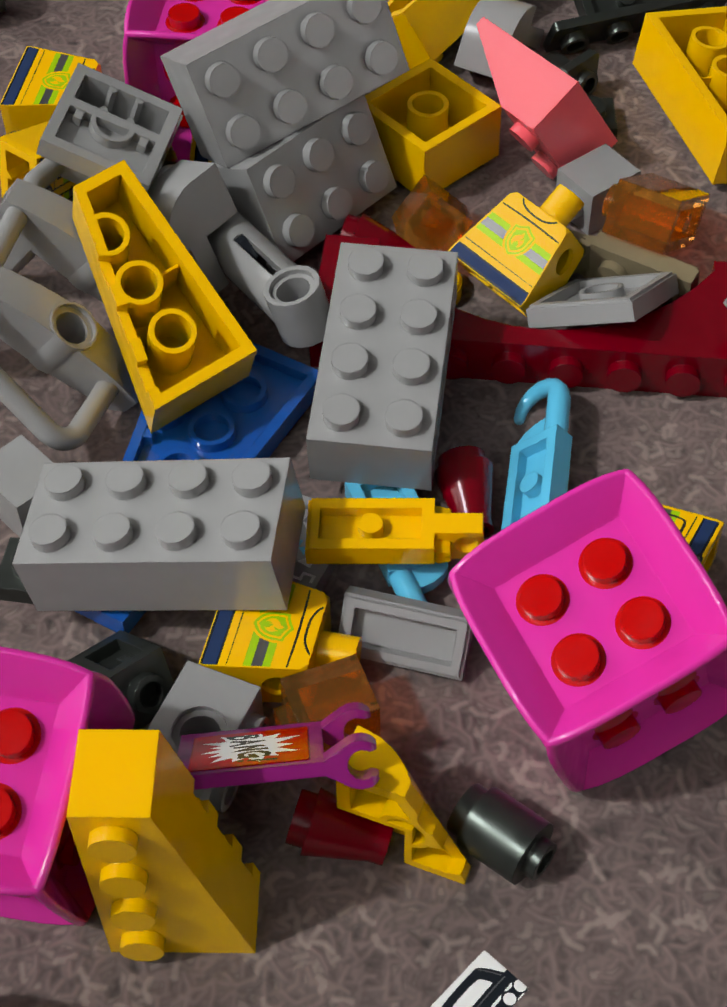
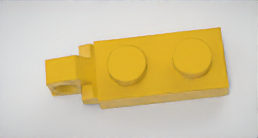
(388, 531)

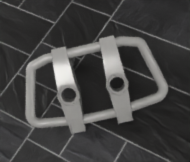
(46, 327)

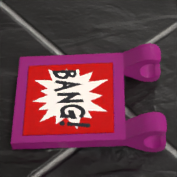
(280, 753)

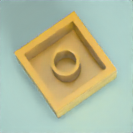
(434, 125)

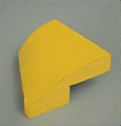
(401, 805)

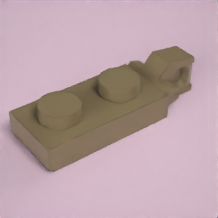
(612, 256)

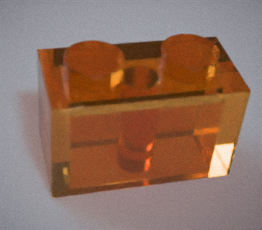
(653, 212)

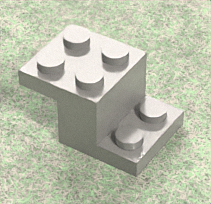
(109, 122)

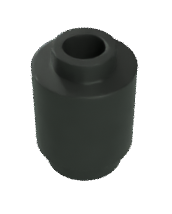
(502, 833)

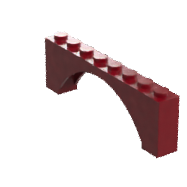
(665, 351)

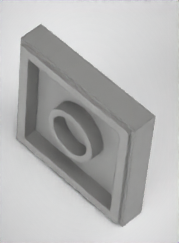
(603, 300)

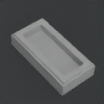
(407, 632)

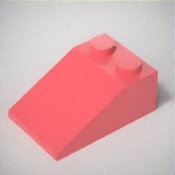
(543, 102)

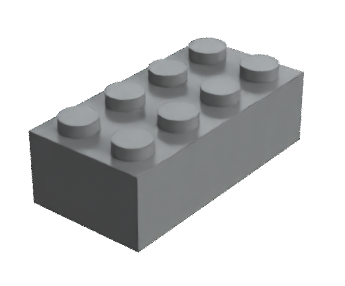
(280, 71)
(383, 367)
(162, 535)

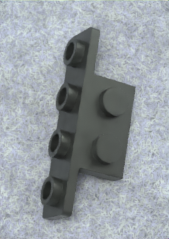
(610, 21)

